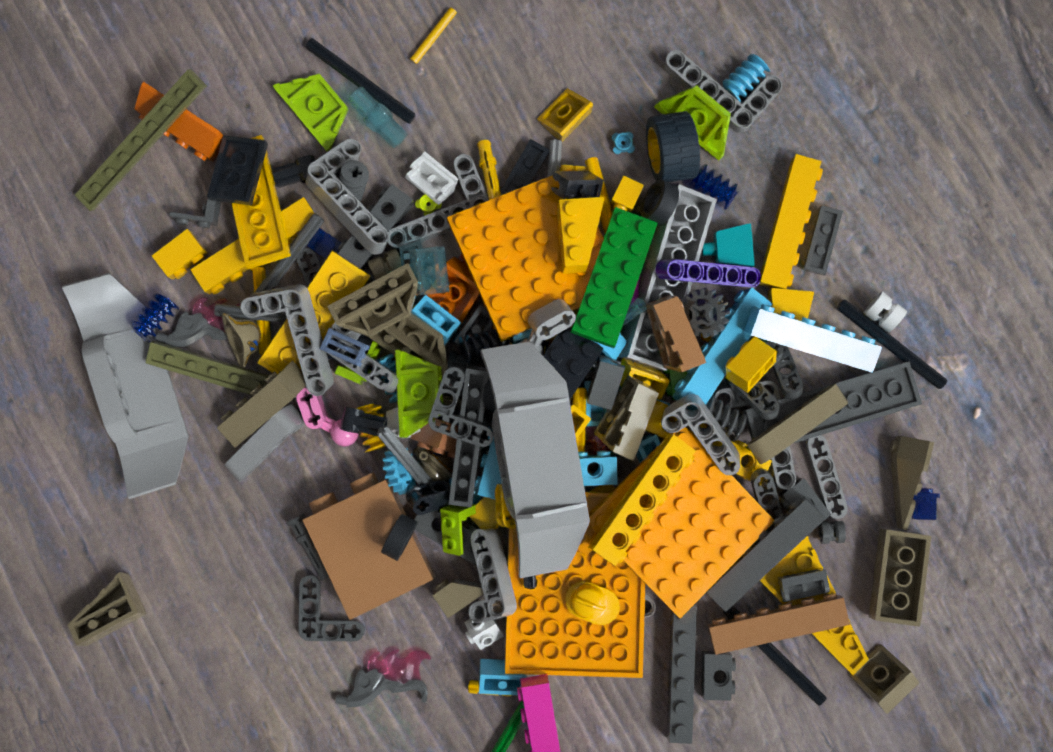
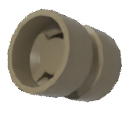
(385, 265)

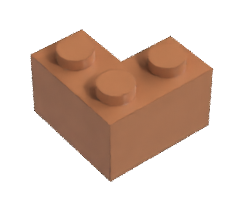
(439, 441)

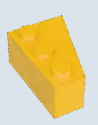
(577, 231)

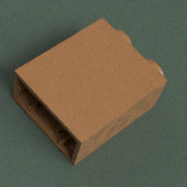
(351, 542)

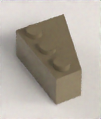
(627, 421)
(108, 612)

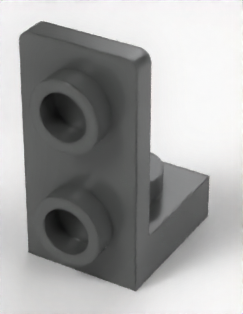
(210, 209)

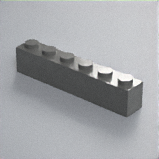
(466, 453)
(766, 552)
(681, 677)

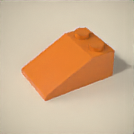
(462, 289)

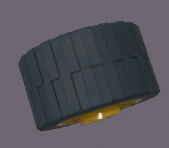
(673, 147)

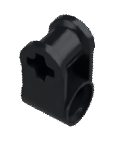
(431, 498)

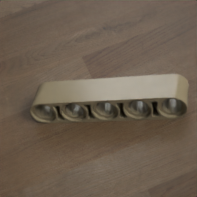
(797, 423)

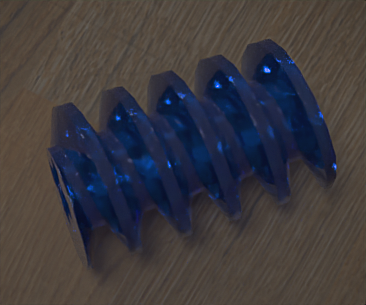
(715, 186)
(152, 316)

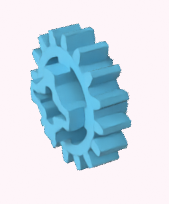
(397, 474)

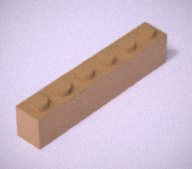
(778, 624)

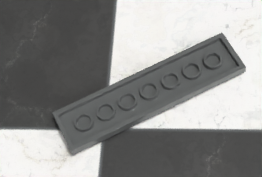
(867, 398)

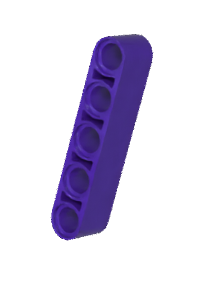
(700, 270)

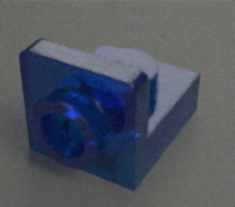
(324, 243)
(925, 504)

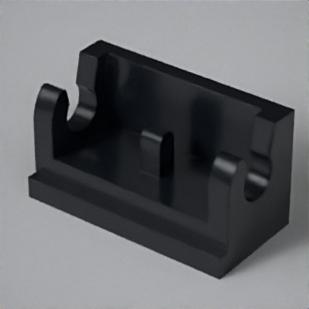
(577, 184)

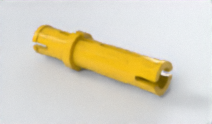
(489, 172)

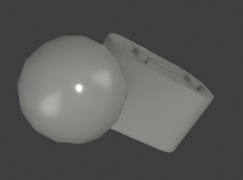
(548, 322)

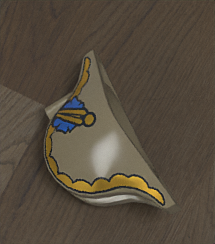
(242, 336)
(435, 464)

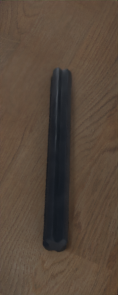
(360, 80)
(891, 344)
(787, 667)

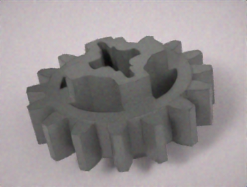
(714, 314)

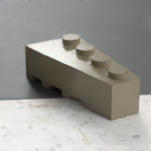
(263, 404)

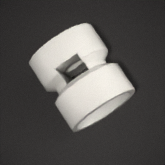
(892, 316)

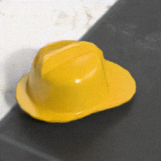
(592, 603)

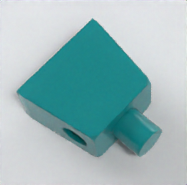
(732, 246)

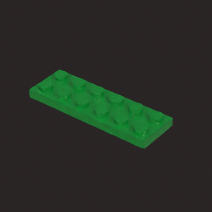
(614, 278)

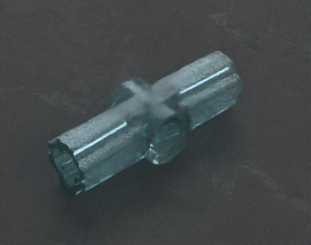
(377, 117)

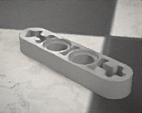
(829, 475)

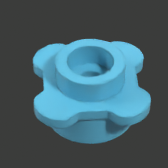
(627, 138)

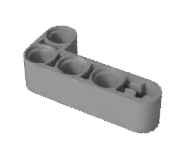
(378, 369)
(705, 435)
(264, 442)
(487, 545)

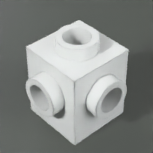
(483, 633)

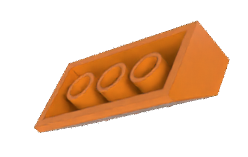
(187, 129)

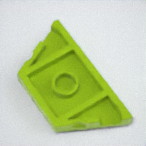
(315, 106)
(708, 116)
(415, 391)

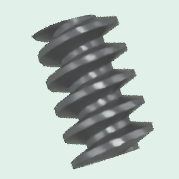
(354, 177)
(727, 419)

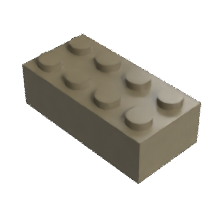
(899, 577)

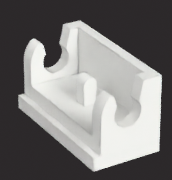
(432, 178)

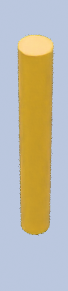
(433, 35)

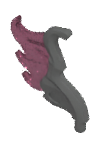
(195, 326)
(388, 674)

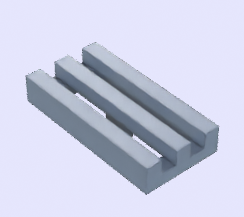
(359, 354)

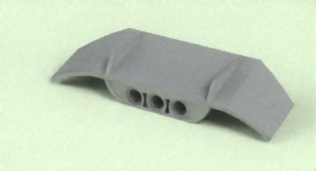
(132, 396)
(537, 457)

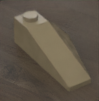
(908, 461)

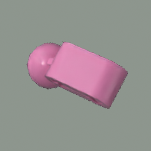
(317, 407)

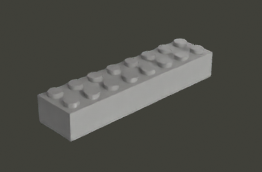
(679, 239)

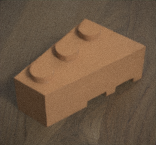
(674, 334)

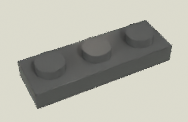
(822, 240)

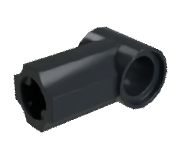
(293, 172)
(358, 421)

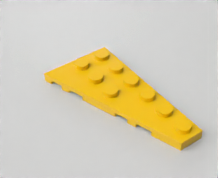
(839, 641)

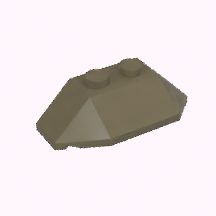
(378, 303)
(415, 338)

